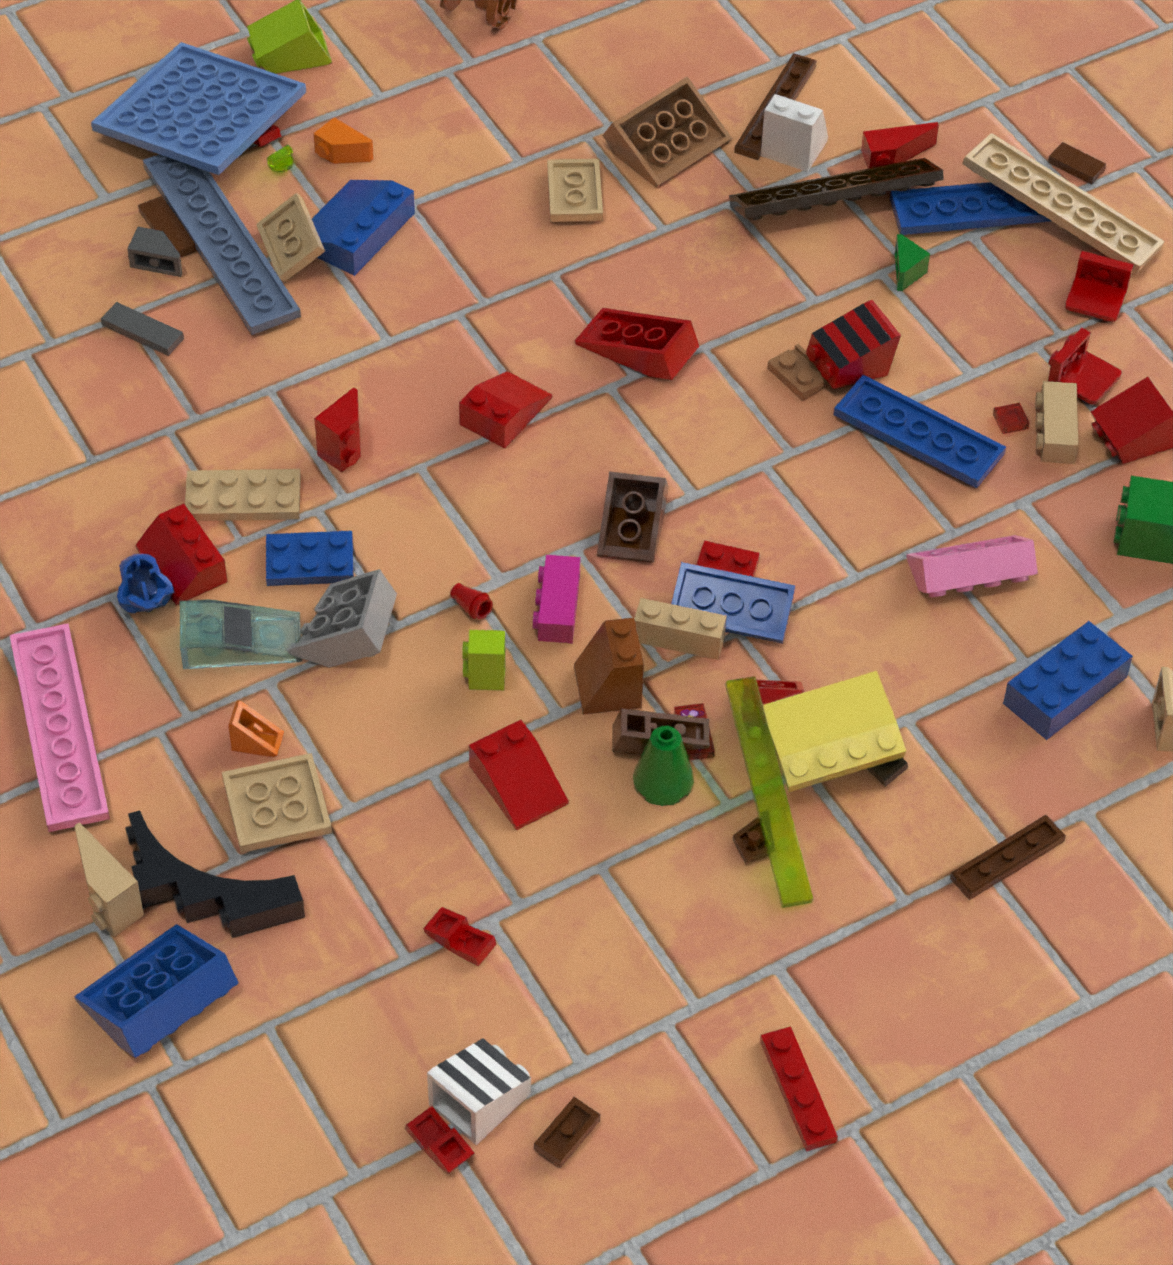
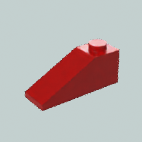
(897, 143)

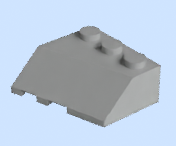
(348, 621)

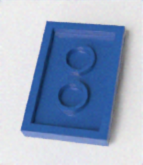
(309, 558)

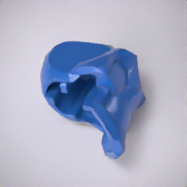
(142, 584)

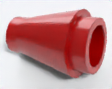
(473, 602)

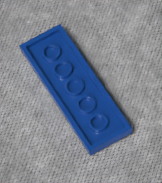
(959, 208)
(920, 431)

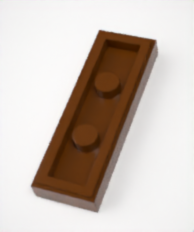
(162, 218)

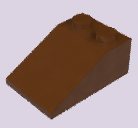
(632, 516)

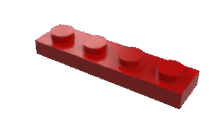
(798, 1089)

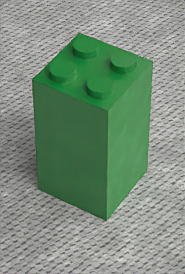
(1146, 520)

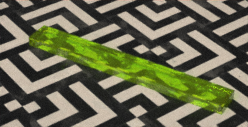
(768, 792)

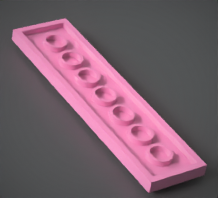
(59, 728)

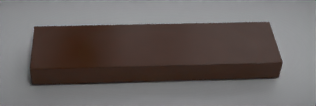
(1007, 857)

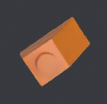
(342, 143)

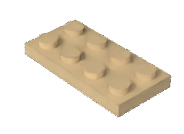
(243, 494)

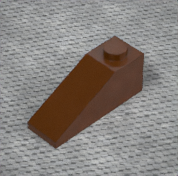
(634, 727)

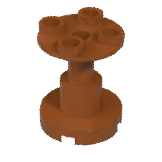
(495, 10)

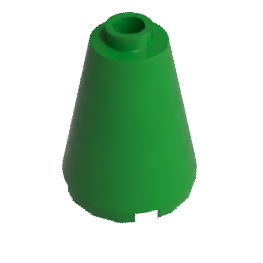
(664, 768)

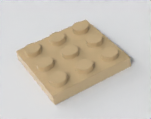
(276, 802)

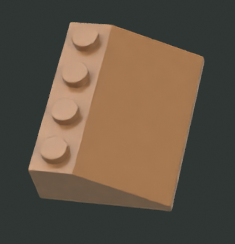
(667, 133)

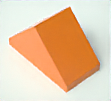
(253, 732)

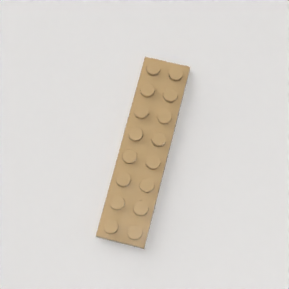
(1062, 202)

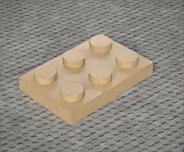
(574, 190)
(290, 237)

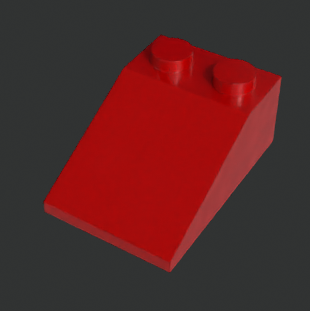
(501, 407)
(517, 774)

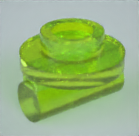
(281, 160)

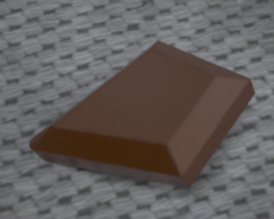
(751, 841)

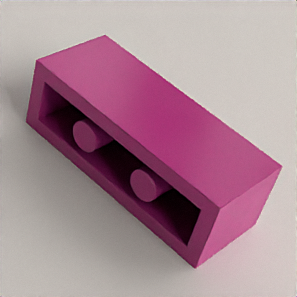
(557, 599)

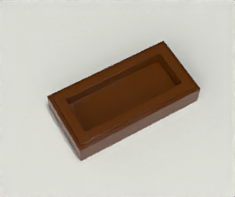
(1077, 163)

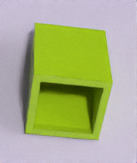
(288, 40)

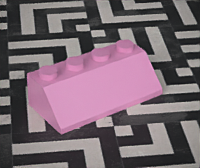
(973, 564)

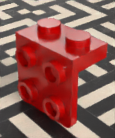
(1099, 286)
(1078, 366)

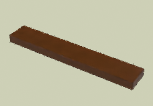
(787, 85)

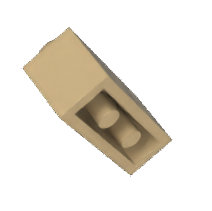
(1057, 422)
(680, 628)

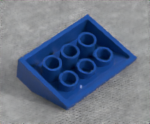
(362, 221)
(158, 989)

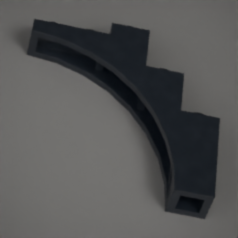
(199, 895)

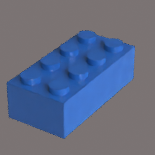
(1067, 680)

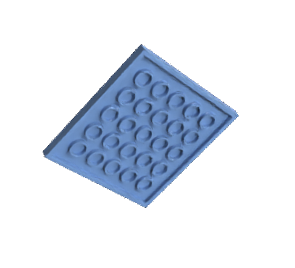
(199, 108)

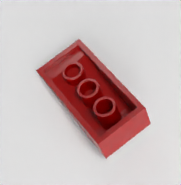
(641, 341)

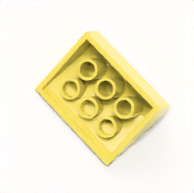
(834, 731)

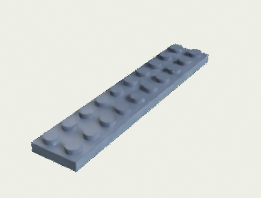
(224, 243)

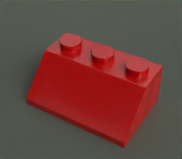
(183, 554)

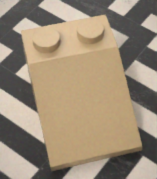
(110, 886)

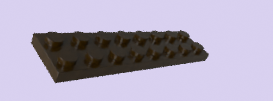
(836, 187)

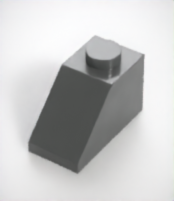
(154, 252)

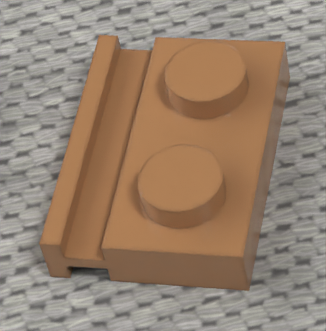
(797, 372)

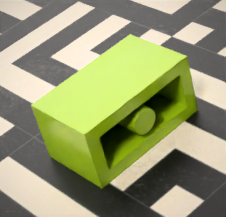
(485, 660)

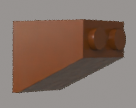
(611, 669)

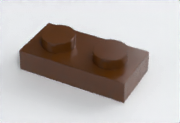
(567, 1132)

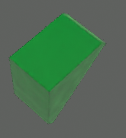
(910, 262)

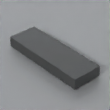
(142, 328)

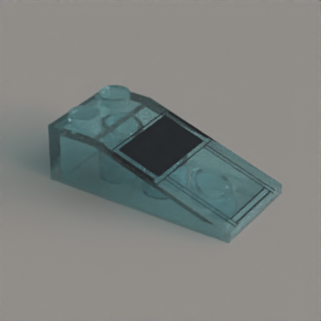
(235, 634)

